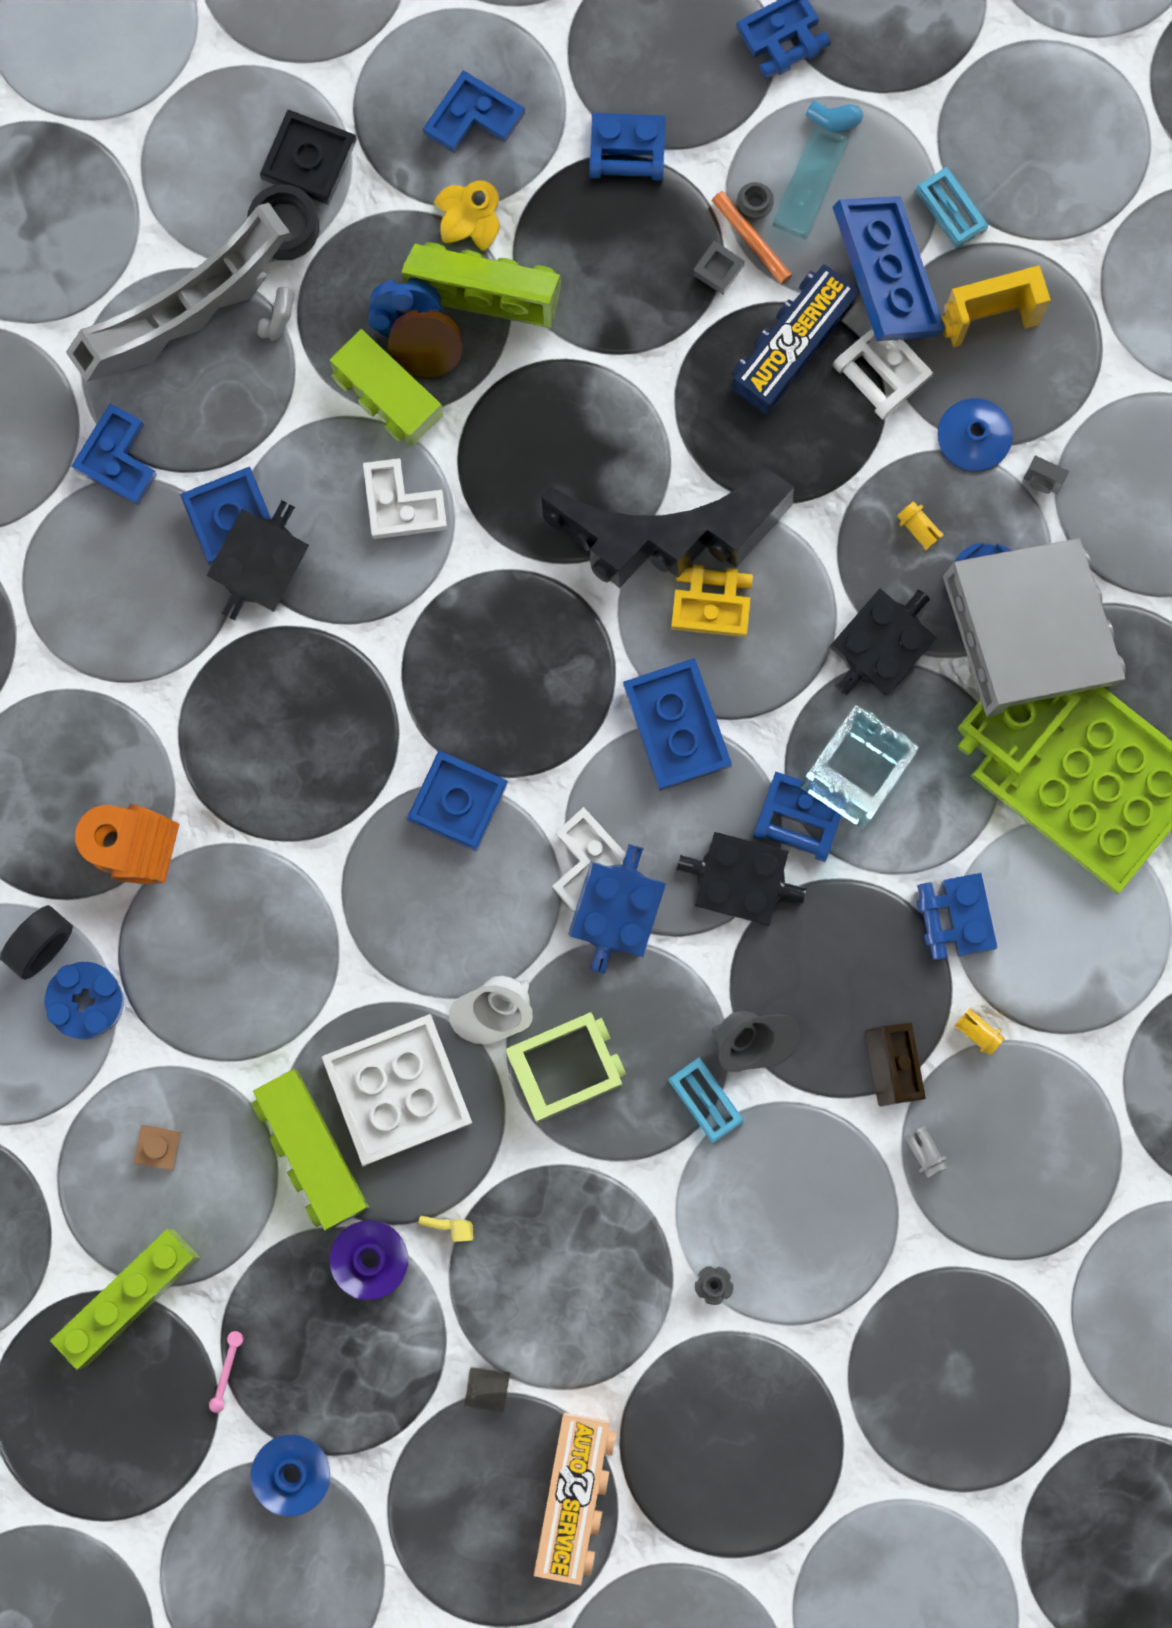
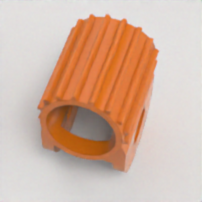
(141, 847)

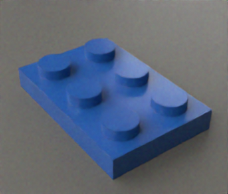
(677, 724)

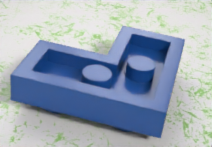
(469, 104)
(106, 457)

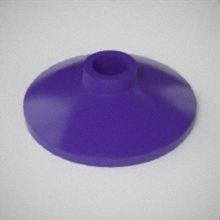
(348, 1264)

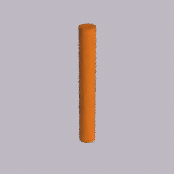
(751, 237)

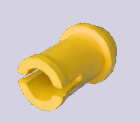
(919, 525)
(980, 1032)

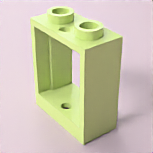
(611, 1064)

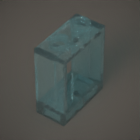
(841, 793)

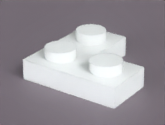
(397, 513)
(587, 843)

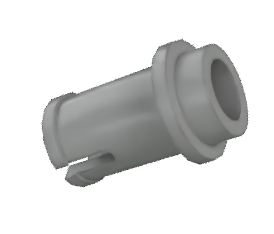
(927, 1154)

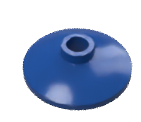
(971, 451)
(271, 1484)

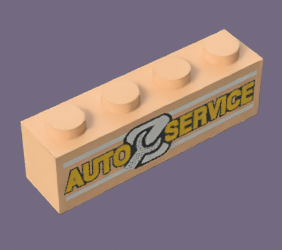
(573, 1497)

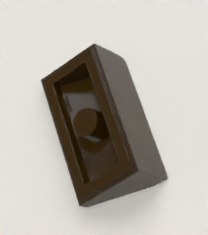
(895, 1064)

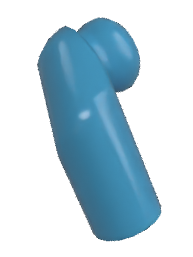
(837, 118)

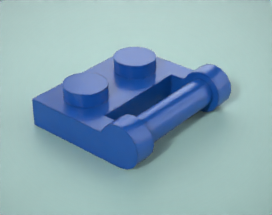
(627, 136)
(793, 802)

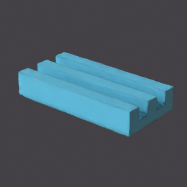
(940, 216)
(724, 1127)

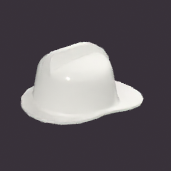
(492, 1011)

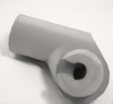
(281, 314)

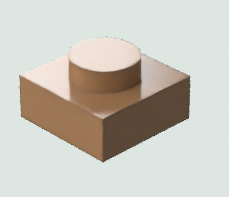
(157, 1147)

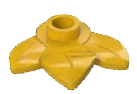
(466, 218)

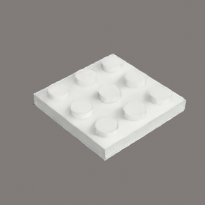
(396, 1090)

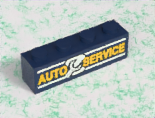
(794, 338)

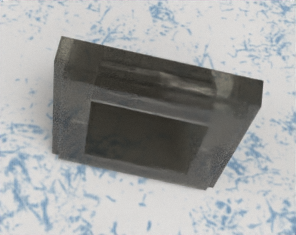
(487, 1389)

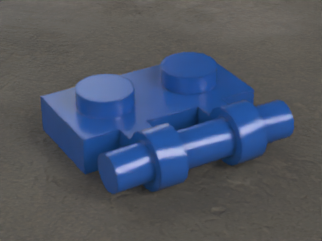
(776, 24)
(968, 915)

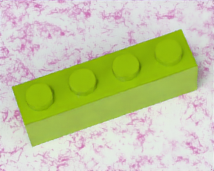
(309, 1149)
(125, 1299)

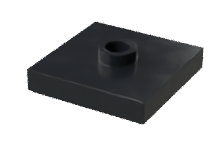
(308, 156)

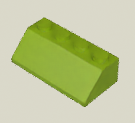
(486, 285)

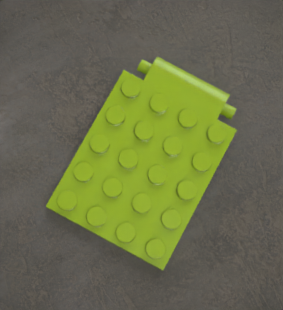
(1080, 776)

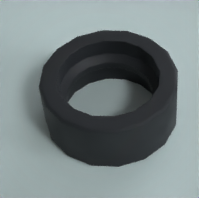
(291, 195)
(36, 942)

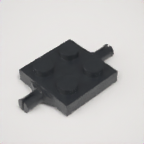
(258, 560)
(882, 642)
(741, 878)

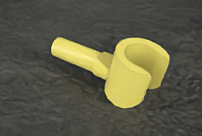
(460, 1229)

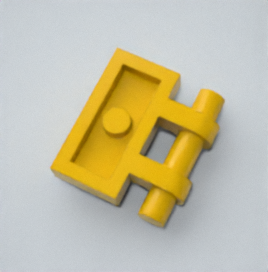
(709, 611)

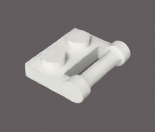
(893, 362)

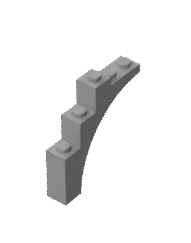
(185, 307)

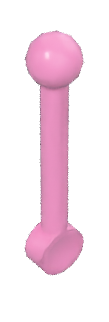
(234, 1339)

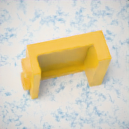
(993, 296)

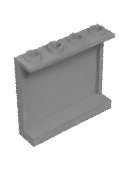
(1033, 625)

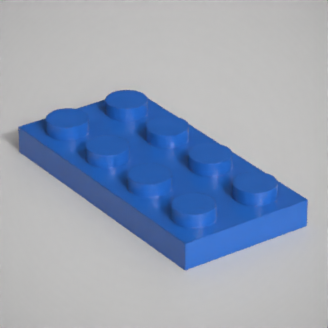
(888, 268)

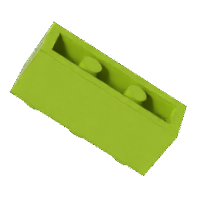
(385, 388)

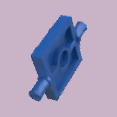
(616, 908)

